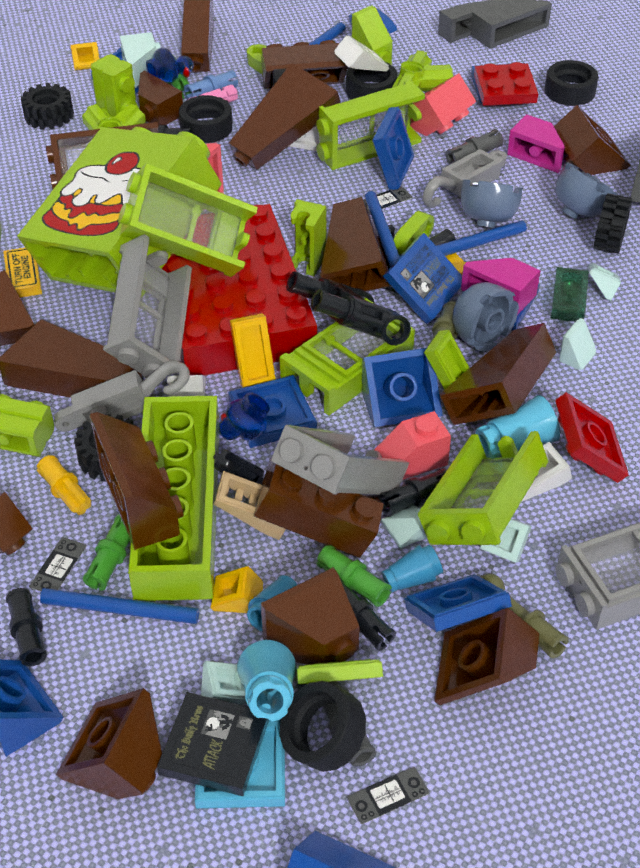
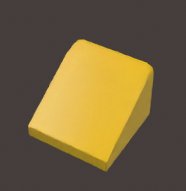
(84, 55)
(235, 590)

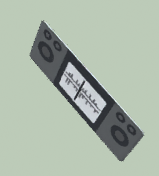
(392, 197)
(58, 565)
(387, 795)

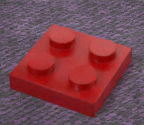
(505, 84)
(591, 438)

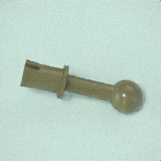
(548, 635)

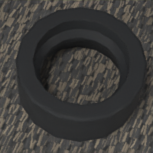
(356, 81)
(568, 93)
(207, 107)
(348, 733)

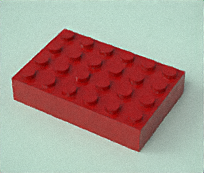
(251, 291)

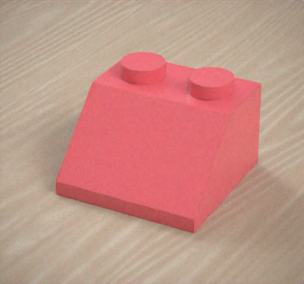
(442, 105)

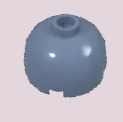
(580, 192)
(489, 202)
(484, 314)

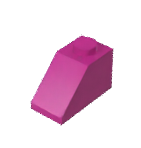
(536, 143)
(506, 272)

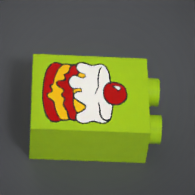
(78, 225)

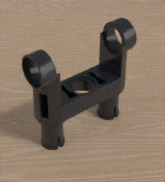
(348, 307)

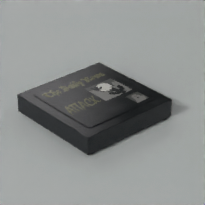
(213, 744)

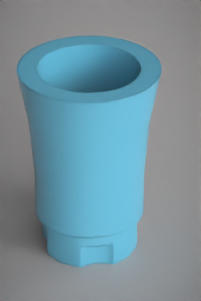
(532, 416)
(267, 678)

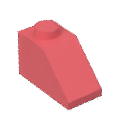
(419, 441)

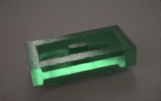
(569, 294)

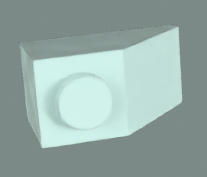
(137, 50)

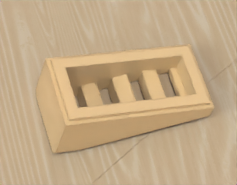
(241, 510)

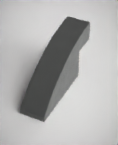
(494, 20)

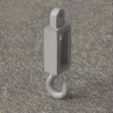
(474, 167)
(119, 396)

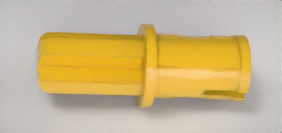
(63, 484)

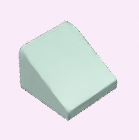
(577, 346)

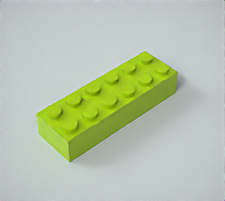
(185, 441)

